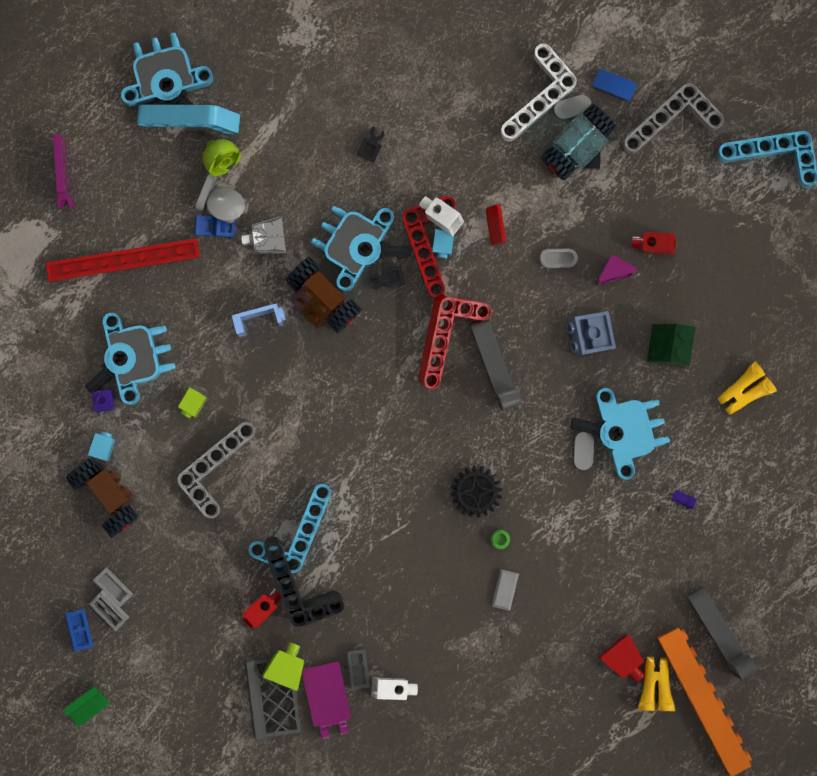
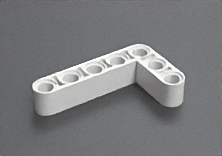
(543, 98)

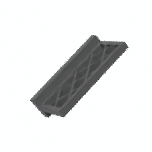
(256, 703)

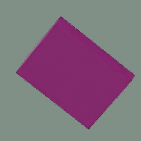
(615, 270)

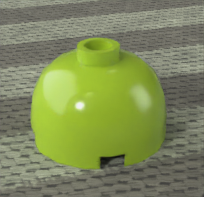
(220, 155)

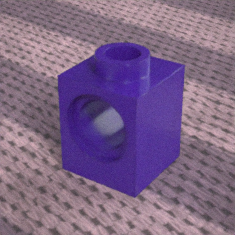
(103, 401)

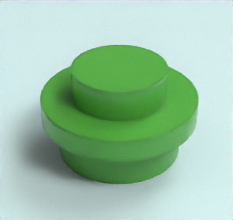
(500, 539)

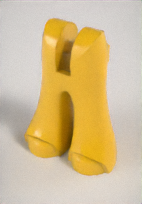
(762, 388)
(665, 699)

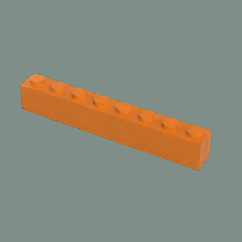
(704, 701)

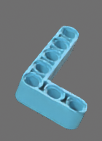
(189, 116)
(774, 149)
(300, 535)

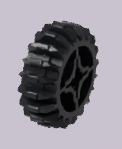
(474, 475)

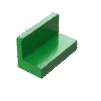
(86, 706)

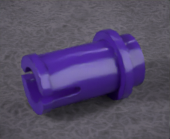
(684, 499)

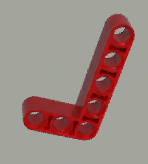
(416, 246)
(444, 332)

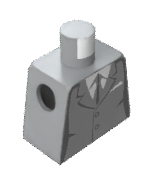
(267, 237)

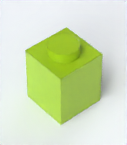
(192, 403)

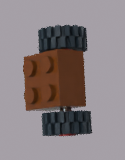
(319, 298)
(109, 491)

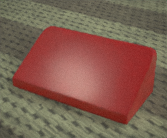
(495, 225)

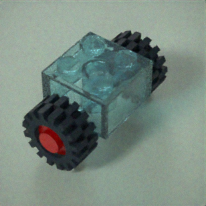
(579, 142)

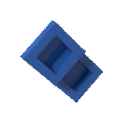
(614, 85)
(213, 227)

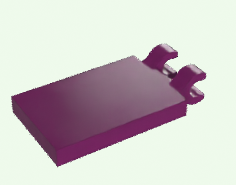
(61, 171)
(327, 697)

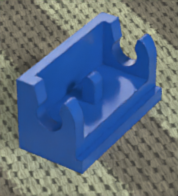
(78, 630)

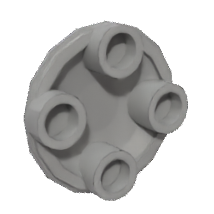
(225, 204)

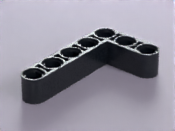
(291, 589)

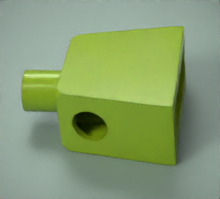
(285, 667)

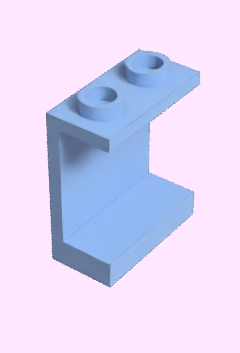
(238, 318)

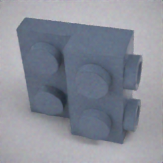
(591, 333)

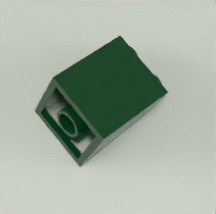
(671, 344)

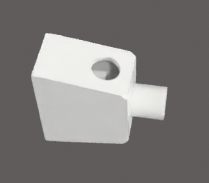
(447, 219)
(385, 688)

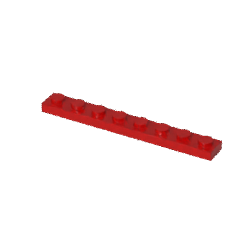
(123, 260)

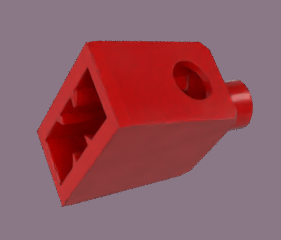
(664, 245)
(255, 615)
(624, 658)

